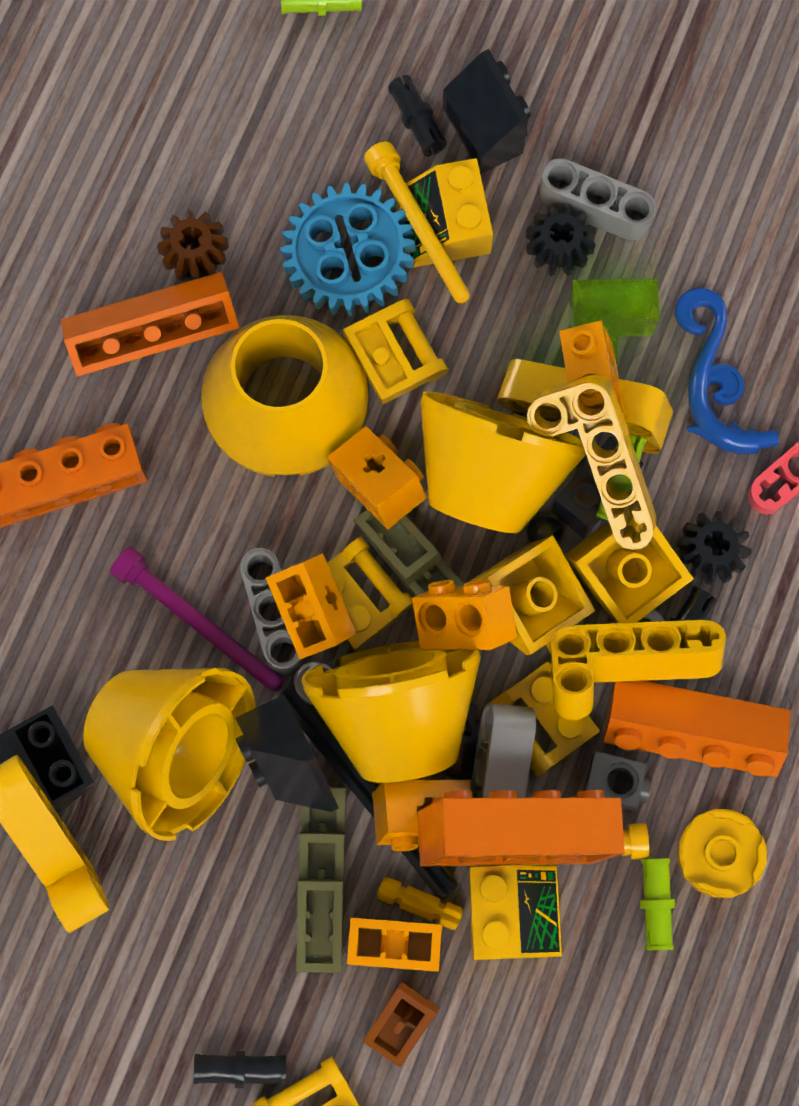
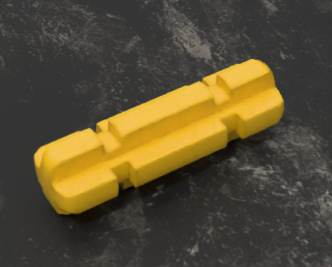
(420, 903)

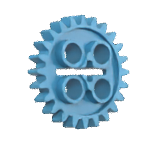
(384, 238)

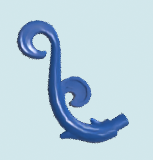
(703, 374)

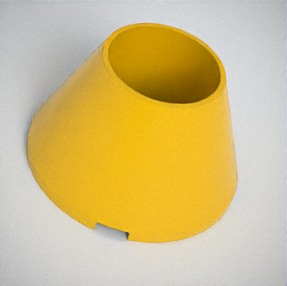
(292, 436)
(490, 463)
(396, 707)
(169, 743)

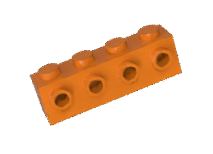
(149, 324)
(69, 473)
(698, 727)

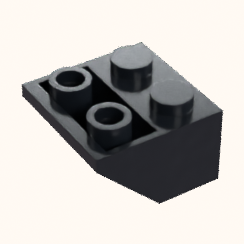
(487, 112)
(49, 757)

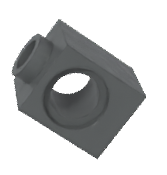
(603, 764)

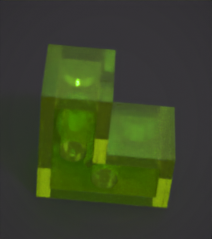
(623, 305)

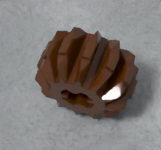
(190, 231)

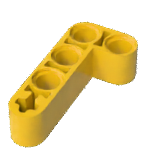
(645, 406)
(602, 462)
(641, 654)
(49, 847)

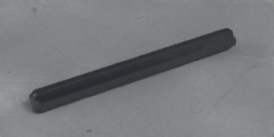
(315, 728)

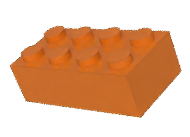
(520, 830)

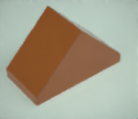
(401, 1024)

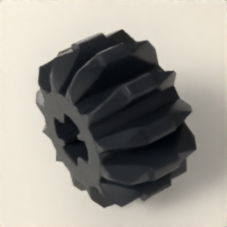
(562, 253)
(726, 540)

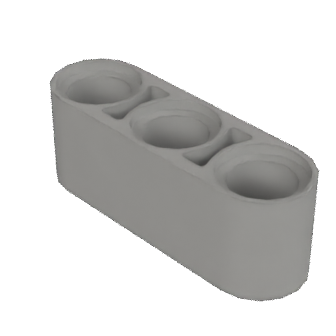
(586, 182)
(259, 595)
(503, 750)

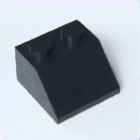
(283, 756)

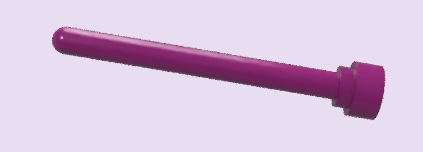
(132, 569)

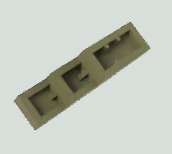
(406, 553)
(321, 887)

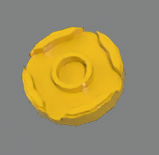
(721, 853)

